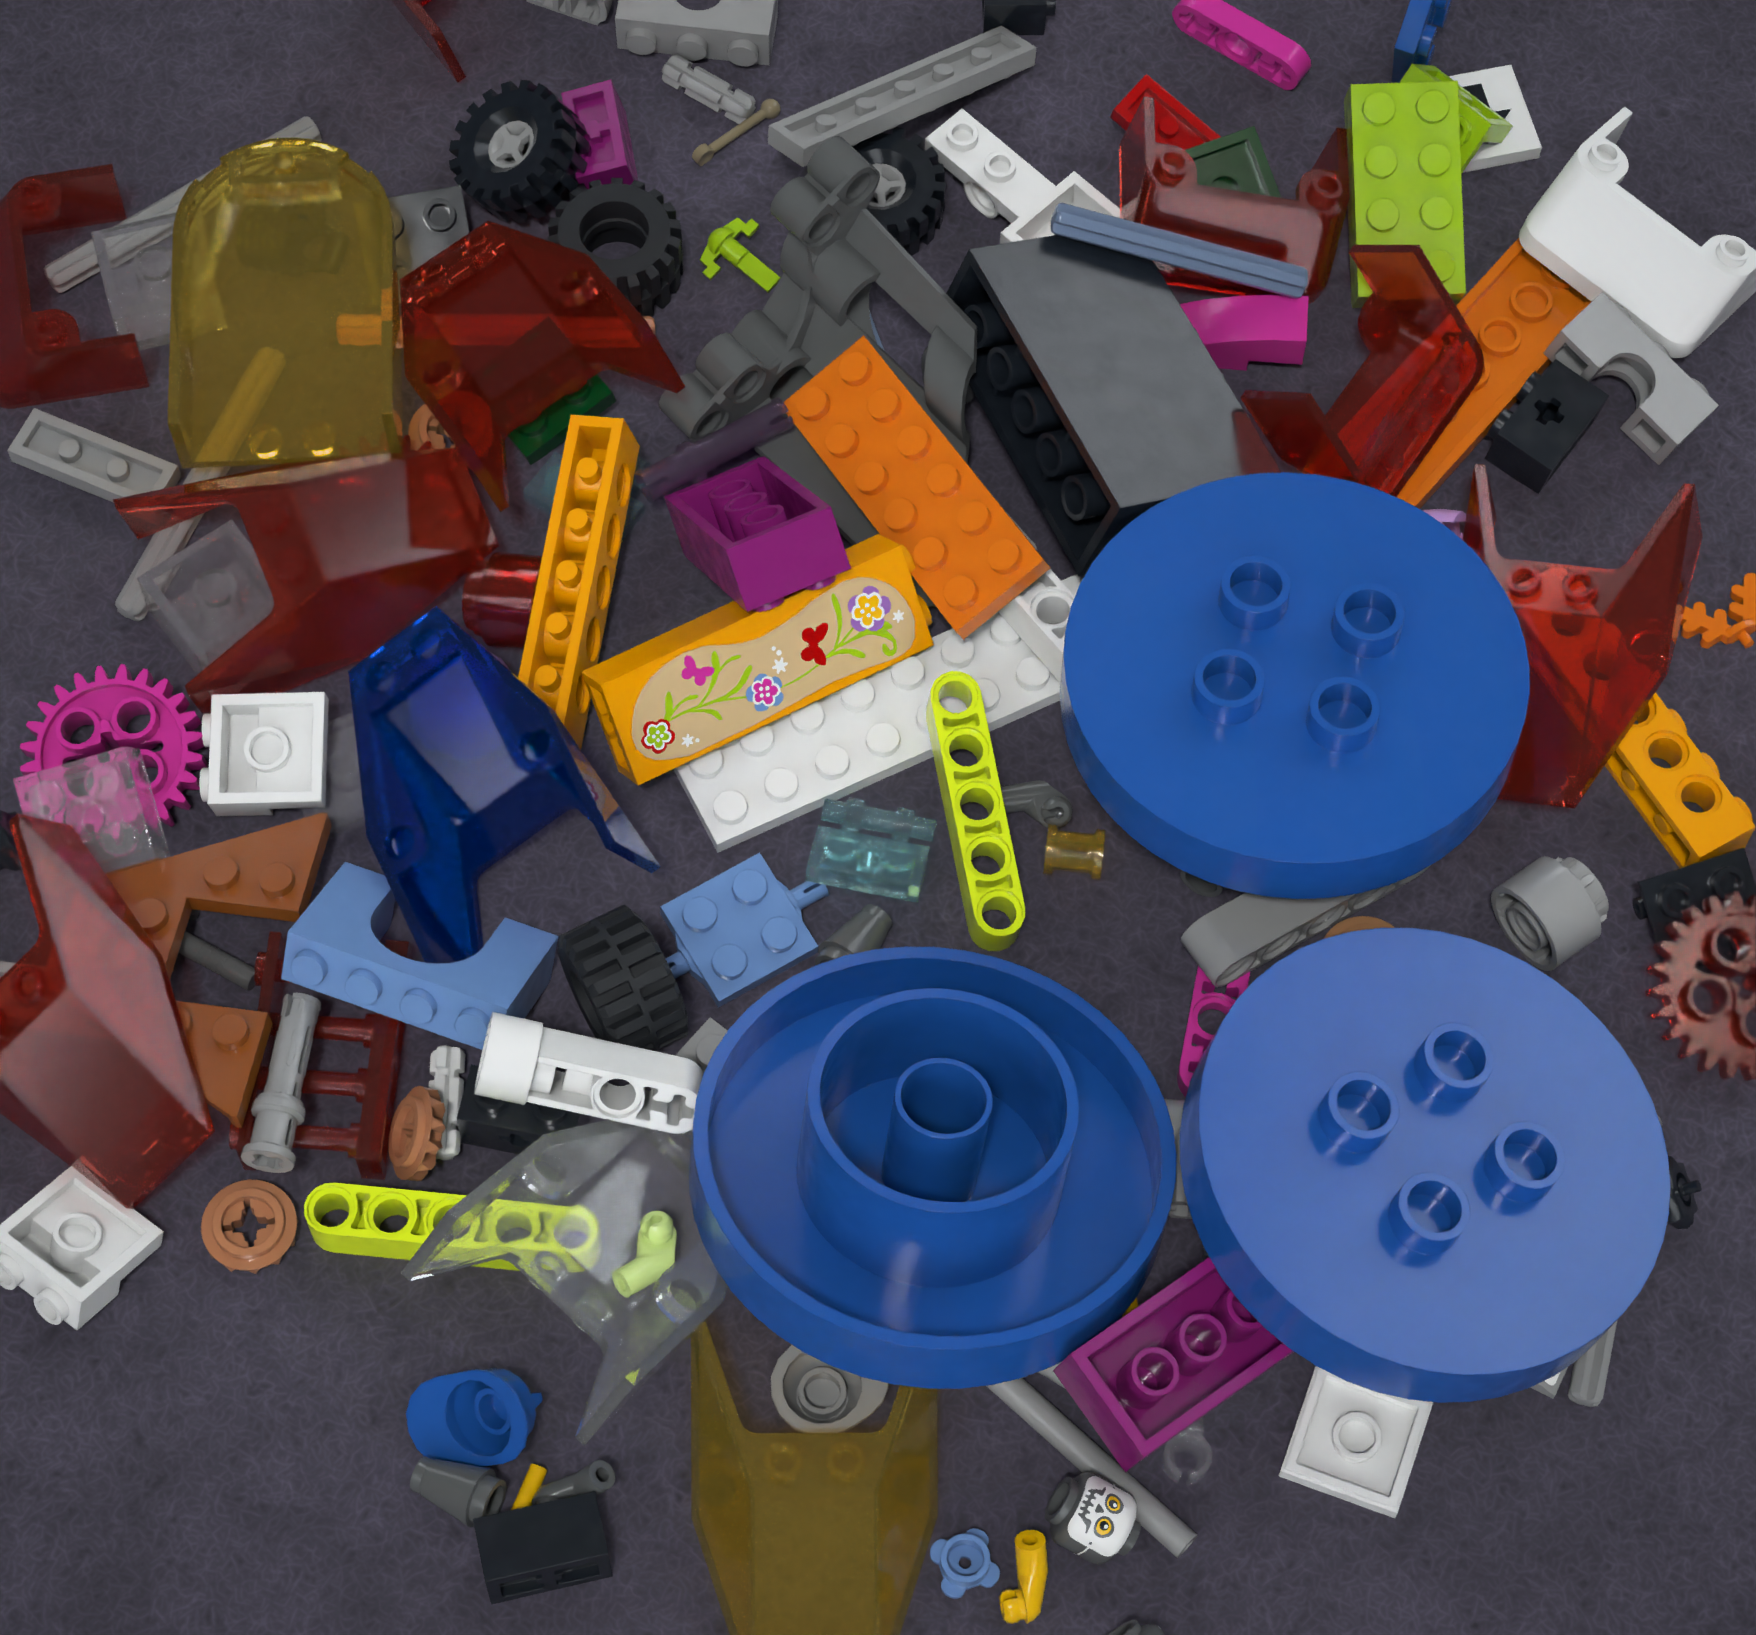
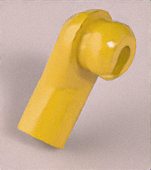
(1032, 1574)

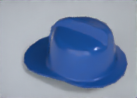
(472, 1416)

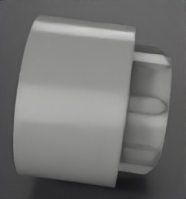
(1551, 910)

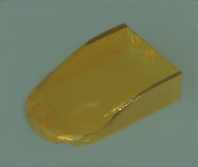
(284, 311)

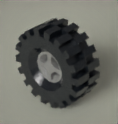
(519, 151)
(908, 189)

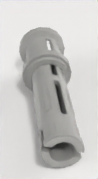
(279, 1106)

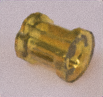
(1076, 841)

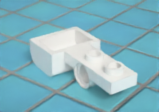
(1004, 183)

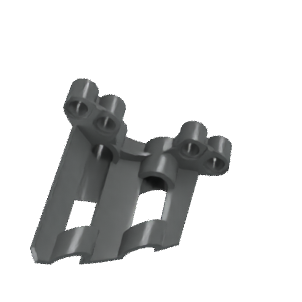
(816, 315)

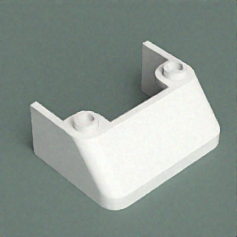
(1616, 245)

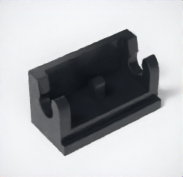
(542, 1547)

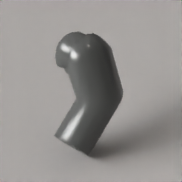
(1038, 801)
(594, 1477)

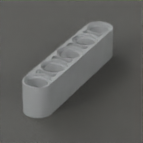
(1260, 928)

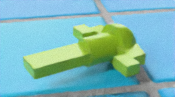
(723, 243)

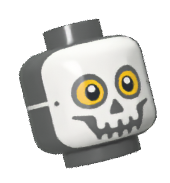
(1092, 1518)

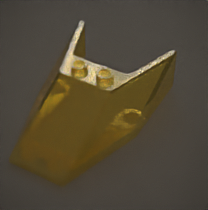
(810, 1523)

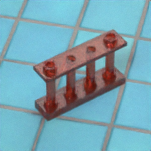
(371, 1086)

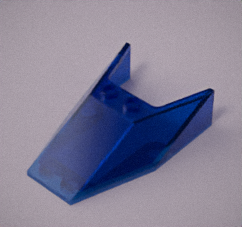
(462, 773)

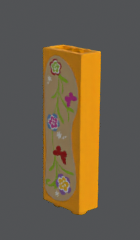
(753, 667)

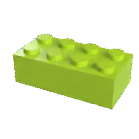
(1406, 176)

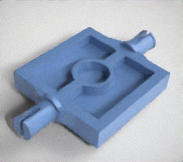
(740, 929)

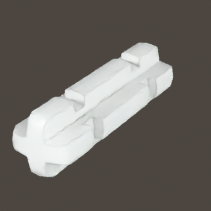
(445, 1066)

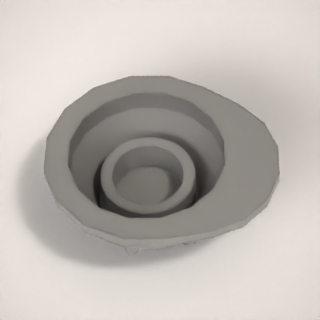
(822, 1397)

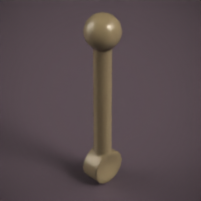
(703, 153)

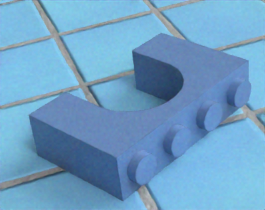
(339, 954)

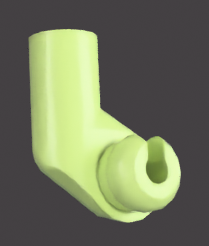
(653, 1255)

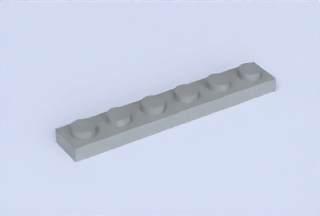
(904, 94)

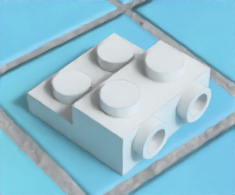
(265, 752)
(73, 1248)

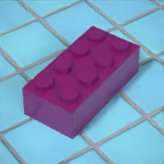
(758, 534)
(1168, 1364)

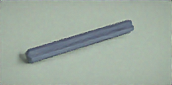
(1178, 250)

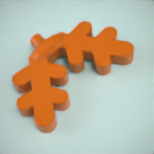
(1716, 628)

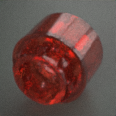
(500, 598)

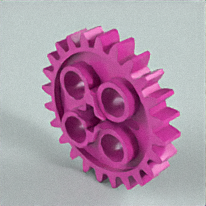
(109, 708)

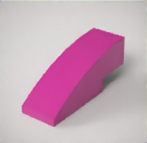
(1251, 328)

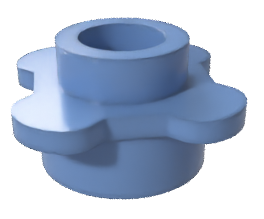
(973, 1547)

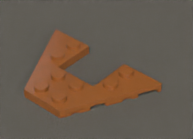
(248, 875)

